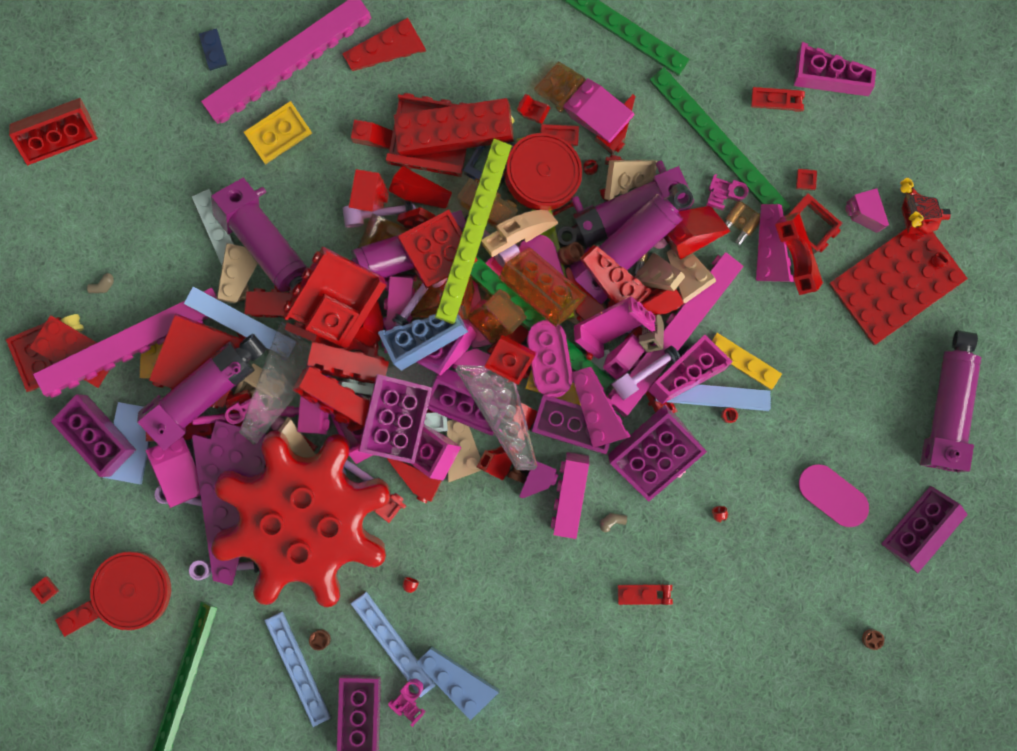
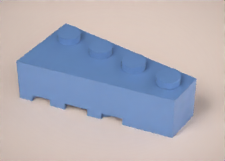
(419, 339)
(463, 687)

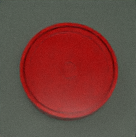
(543, 171)
(130, 590)

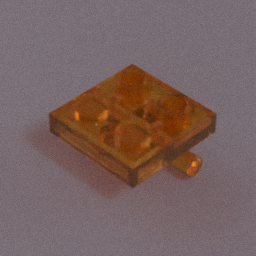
(559, 85)

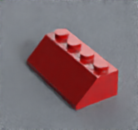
(53, 131)

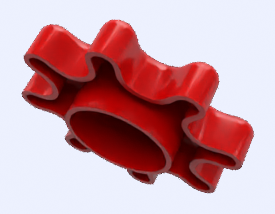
(300, 519)

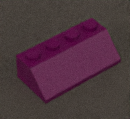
(454, 401)
(924, 529)

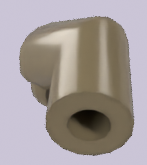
(103, 285)
(612, 519)

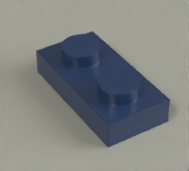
(213, 49)

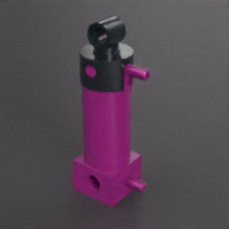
(599, 222)
(168, 416)

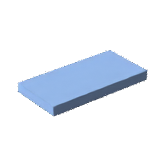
(126, 422)

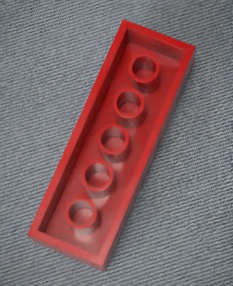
(453, 127)

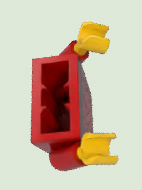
(921, 212)

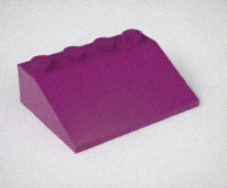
(395, 419)
(656, 452)

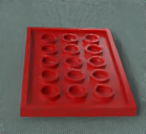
(896, 283)

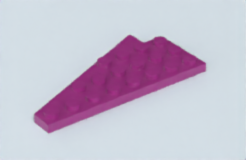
(223, 452)

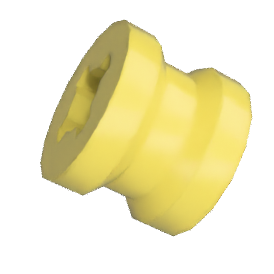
(73, 321)

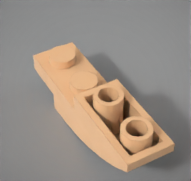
(524, 226)

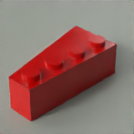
(368, 191)
(266, 303)
(346, 364)
(333, 398)

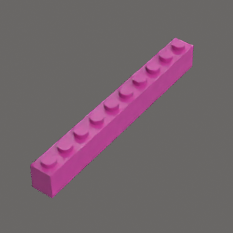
(286, 59)
(679, 329)
(113, 350)

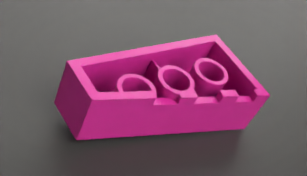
(832, 73)
(400, 293)
(694, 367)
(571, 495)

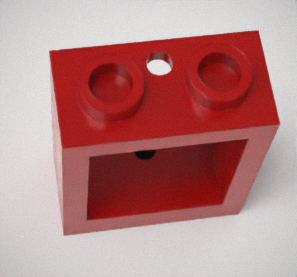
(828, 217)

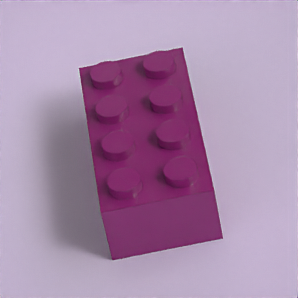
(564, 423)
(93, 435)
(358, 713)

